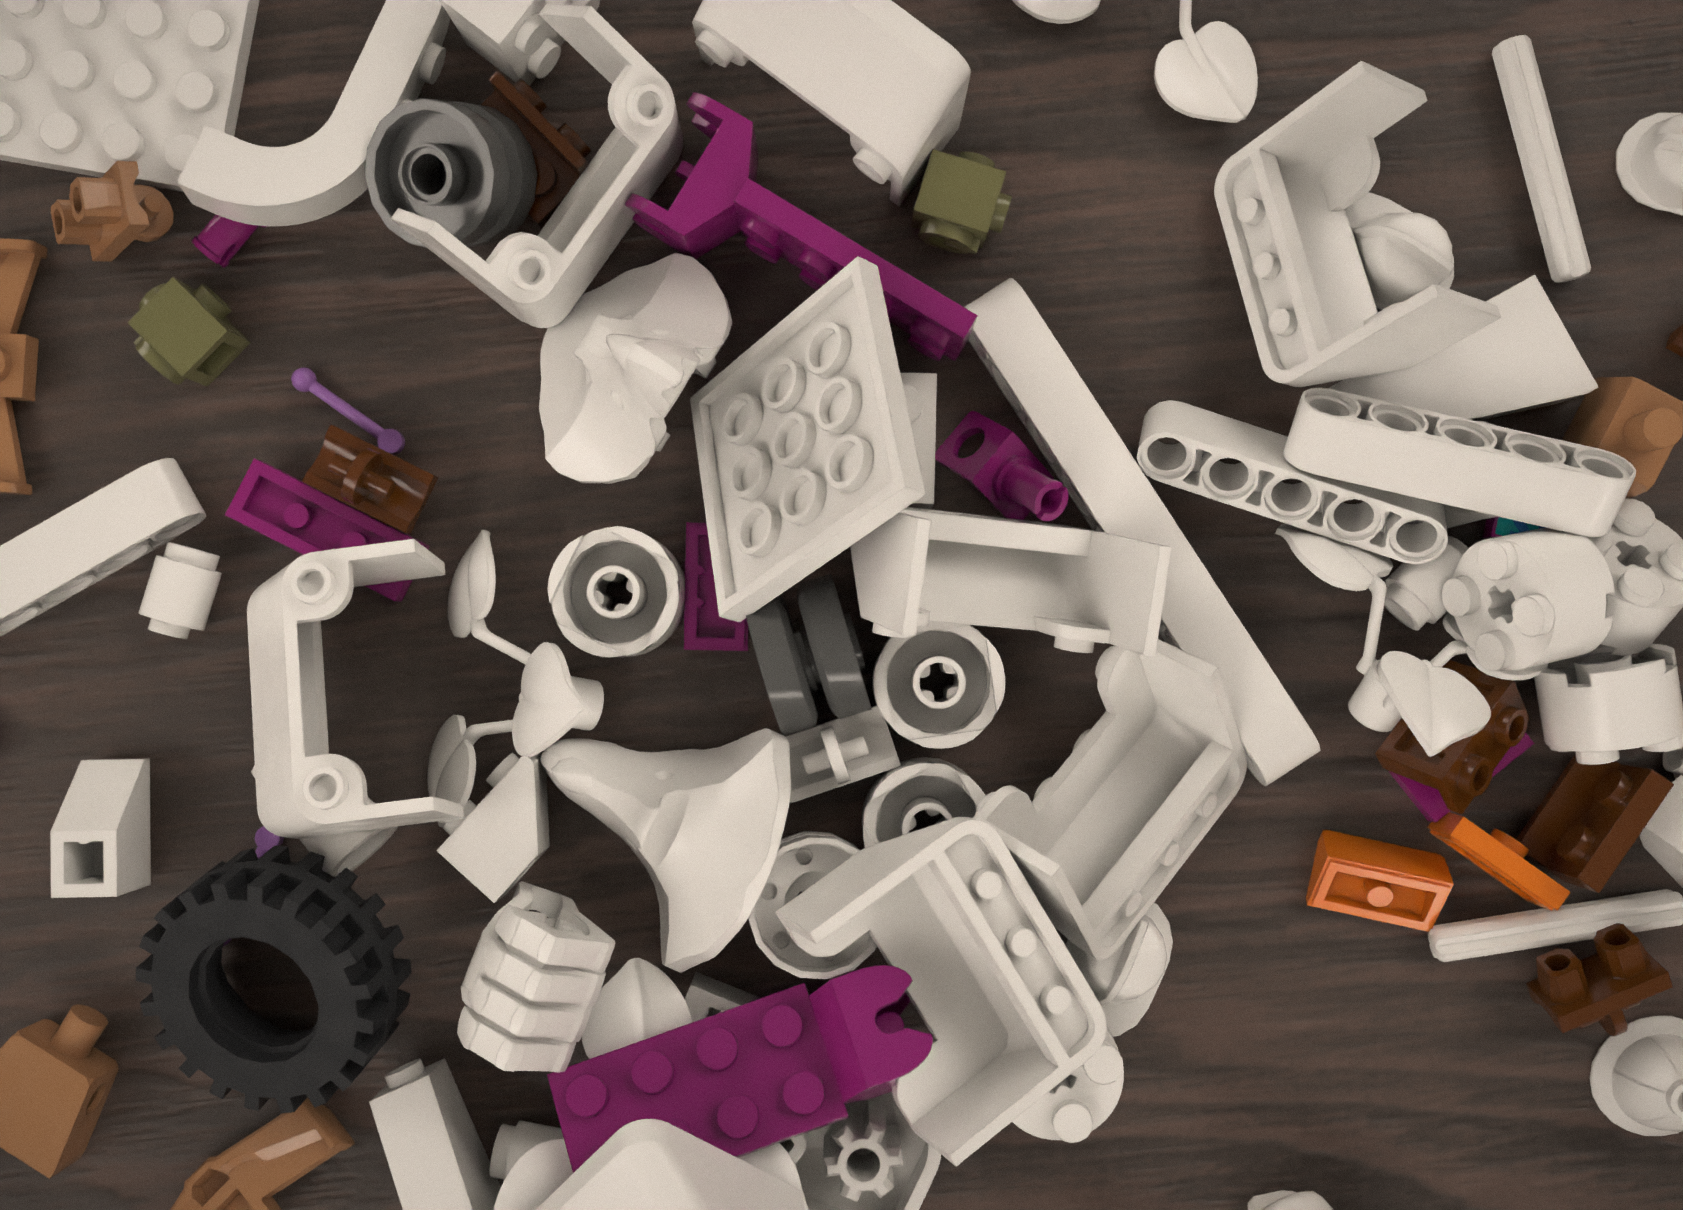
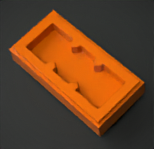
(1500, 858)

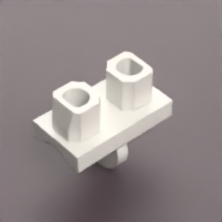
(840, 753)

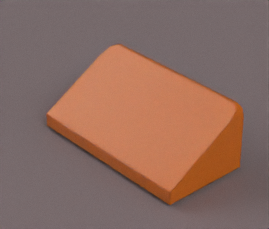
(1378, 880)

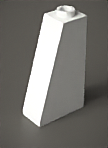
(1495, 372)
(432, 1141)

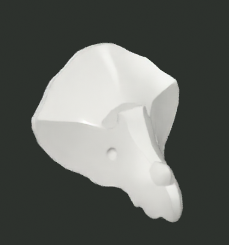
(623, 364)
(695, 820)

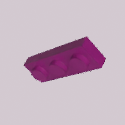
(309, 518)

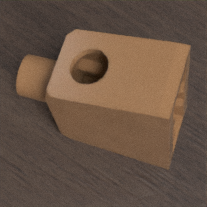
(1631, 422)
(54, 1089)

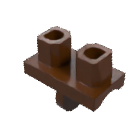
(370, 479)
(1598, 986)

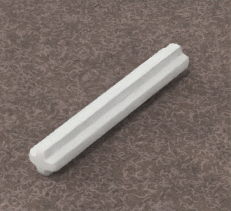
(1541, 159)
(1548, 928)

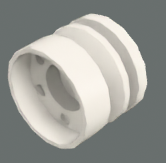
(798, 865)

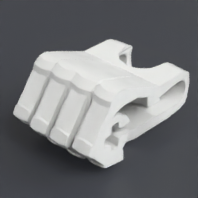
(533, 982)

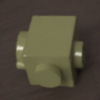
(960, 202)
(186, 332)

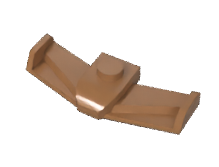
(17, 354)
(265, 1162)

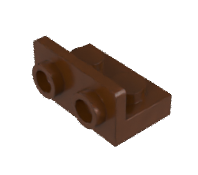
(556, 153)
(1468, 764)
(1592, 820)

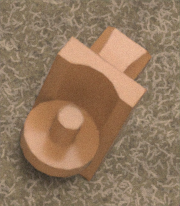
(111, 212)

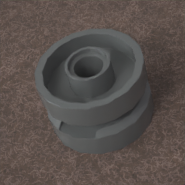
(454, 167)
(807, 654)

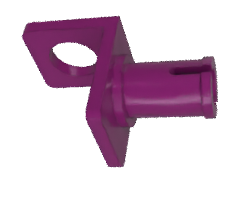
(1003, 470)

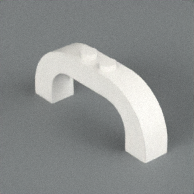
(328, 168)

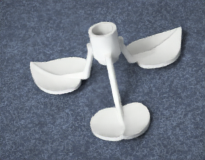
(1200, 76)
(549, 696)
(1430, 699)
(629, 1009)

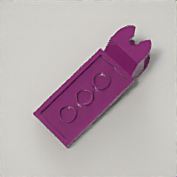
(725, 199)
(750, 1070)

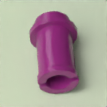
(223, 239)

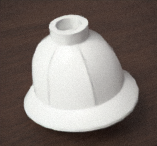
(1640, 1077)

